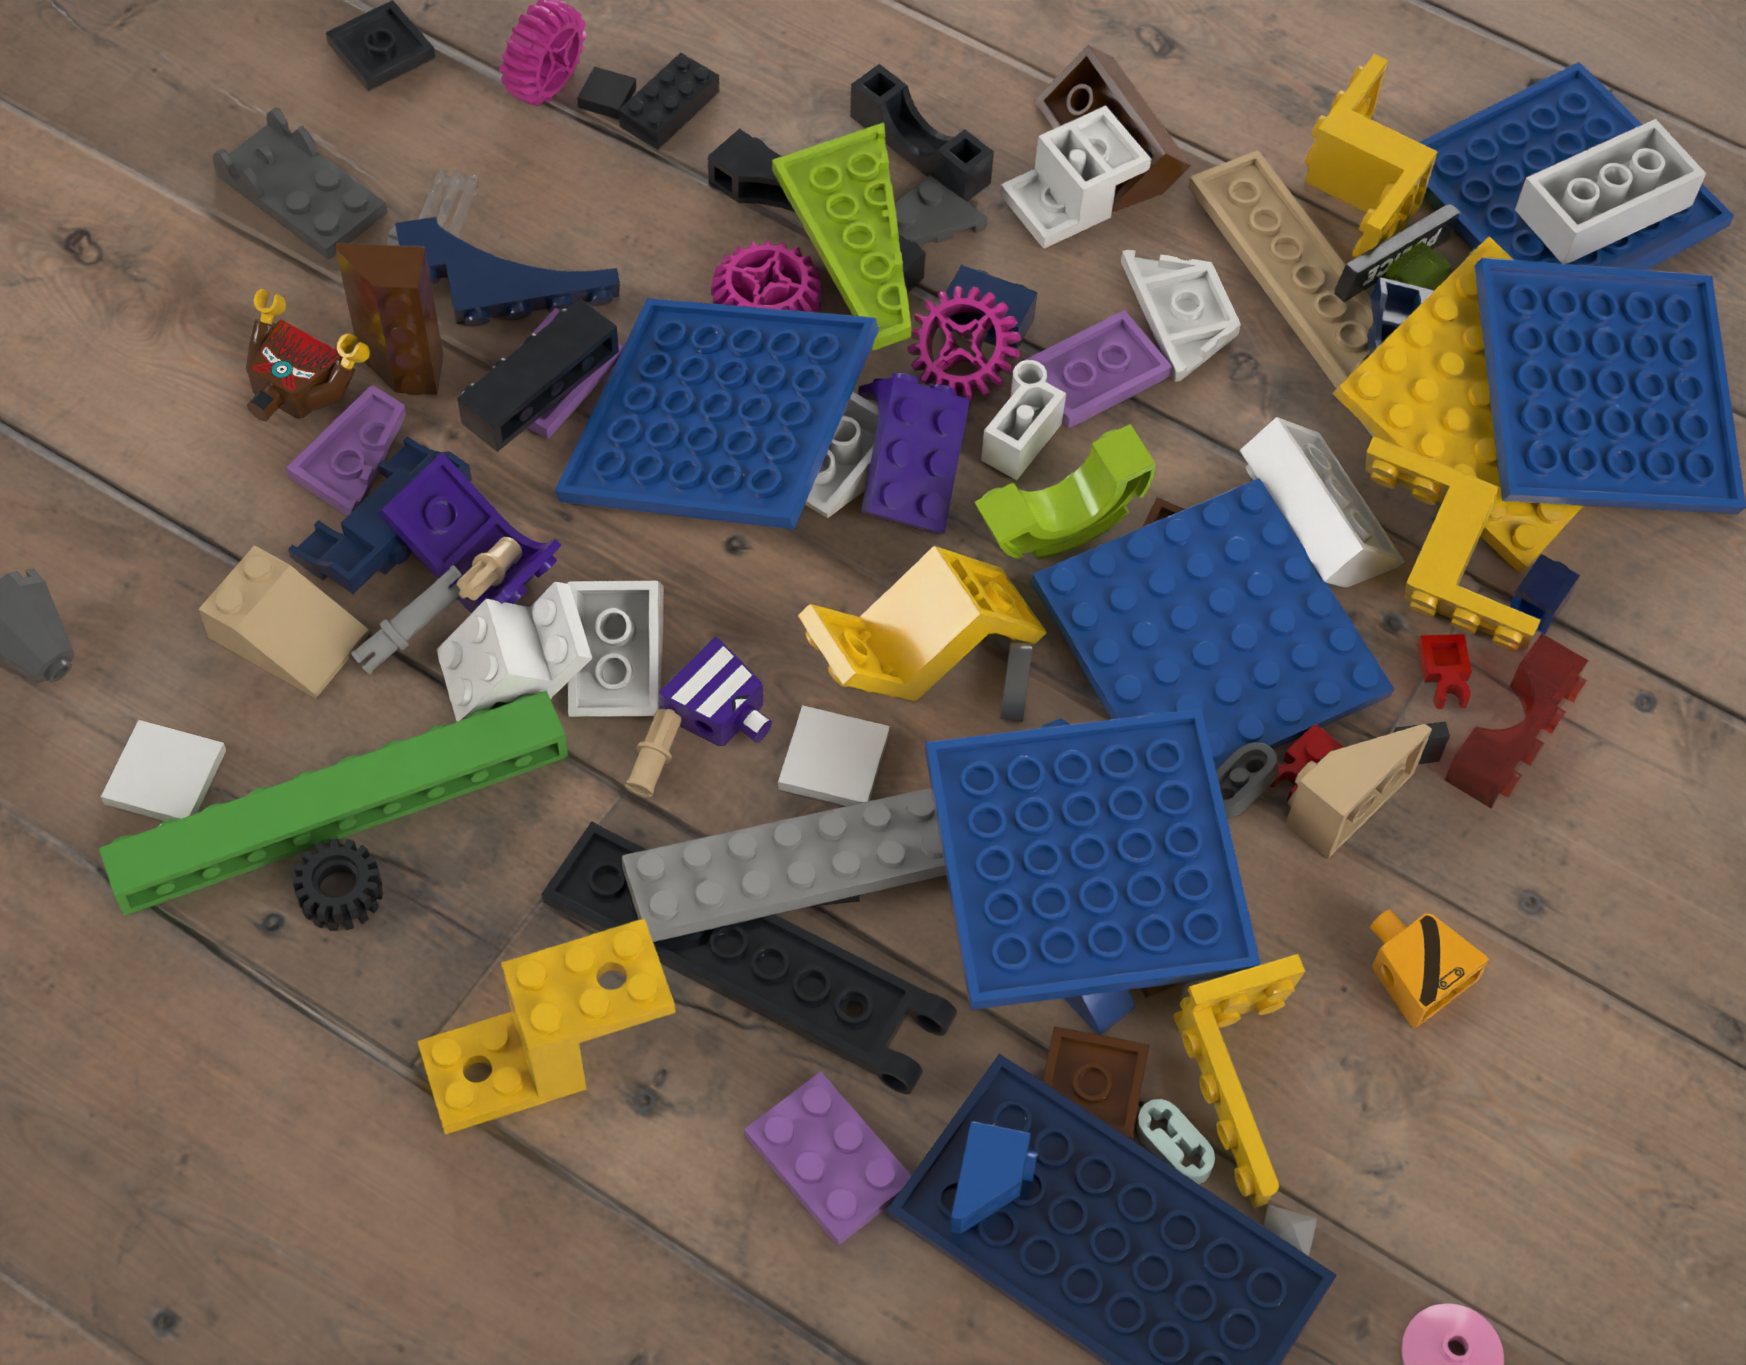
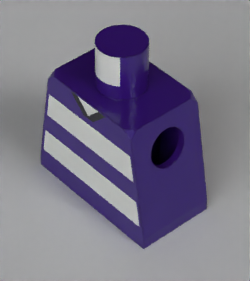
(717, 696)

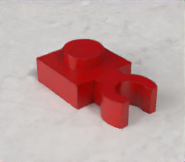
(1447, 662)
(1309, 747)

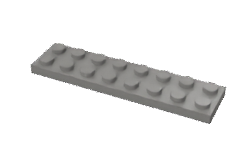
(785, 865)

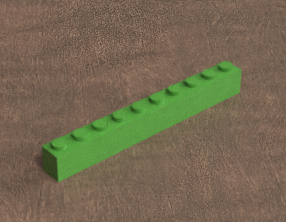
(333, 802)

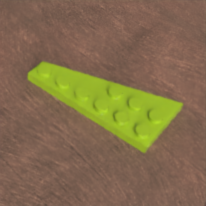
(850, 216)

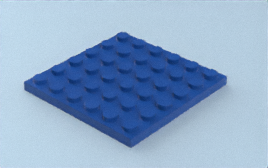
(1491, 153)
(1608, 387)
(719, 412)
(1216, 619)
(1089, 859)

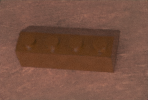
(1099, 81)
(394, 313)

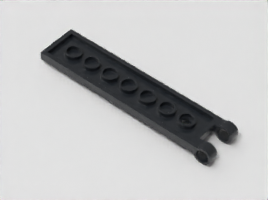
(764, 966)

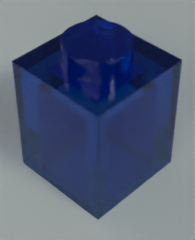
(1545, 591)

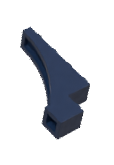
(495, 287)

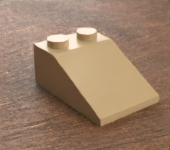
(281, 622)
(1351, 786)

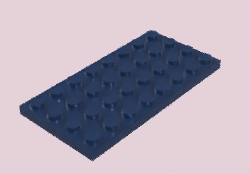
(1113, 1240)

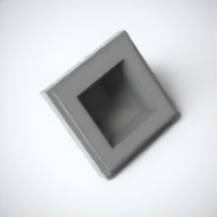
(1291, 1226)

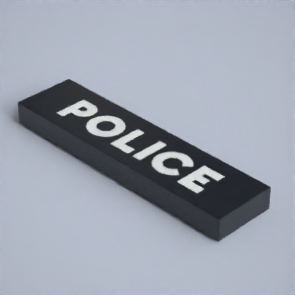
(1371, 265)

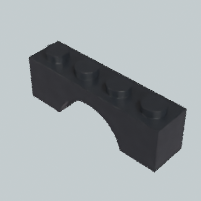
(956, 161)

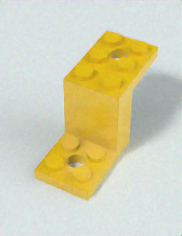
(1368, 161)
(1449, 544)
(921, 625)
(552, 1010)

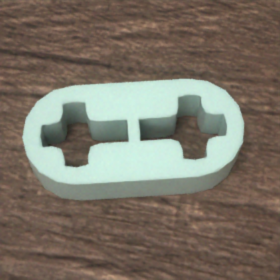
(1182, 1135)

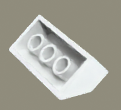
(1320, 504)

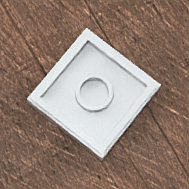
(833, 757)
(163, 772)

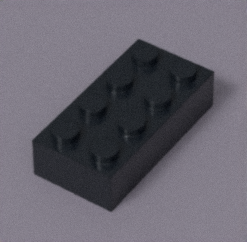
(669, 101)

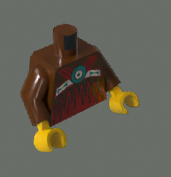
(293, 367)

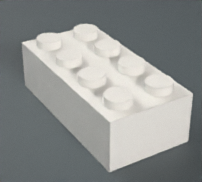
(1609, 191)

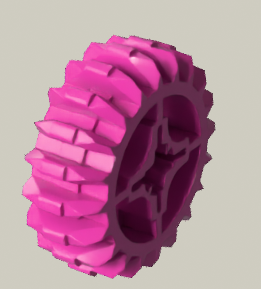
(542, 51)
(768, 279)
(977, 329)

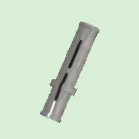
(408, 622)

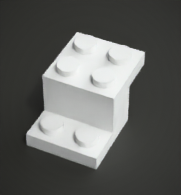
(1075, 176)
(513, 651)

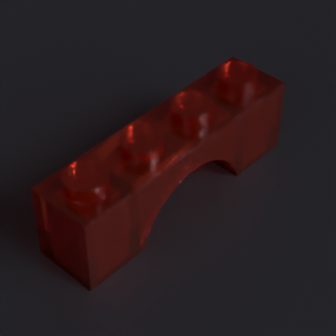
(1492, 757)

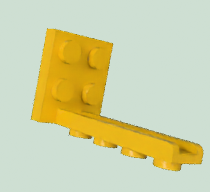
(1218, 1005)

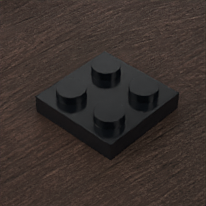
(380, 45)

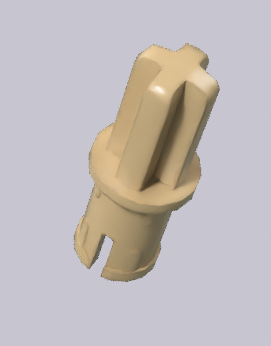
(489, 568)
(653, 753)

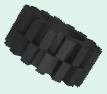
(331, 861)

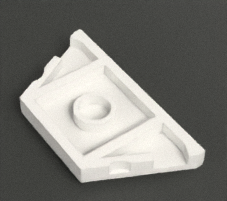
(1183, 308)

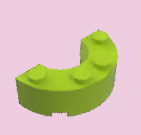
(1077, 507)

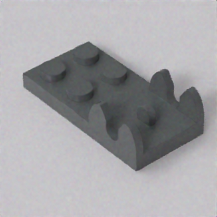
(299, 186)

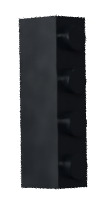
(538, 374)

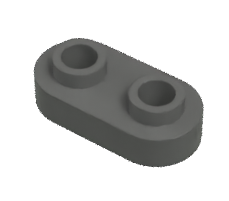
(1239, 784)

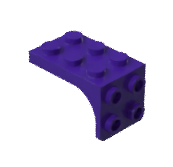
(913, 451)
(453, 523)

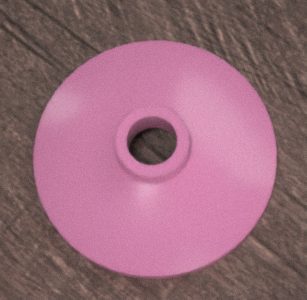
(1431, 1330)

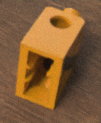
(1424, 964)

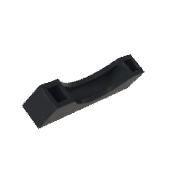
(744, 173)

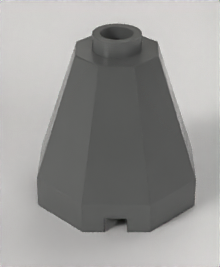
(31, 629)

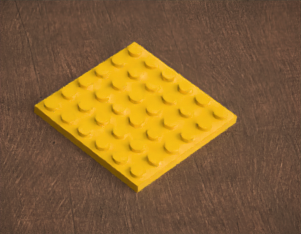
(1433, 398)

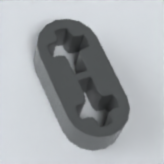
(1016, 681)

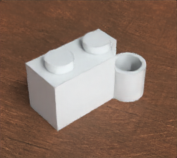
(1024, 421)

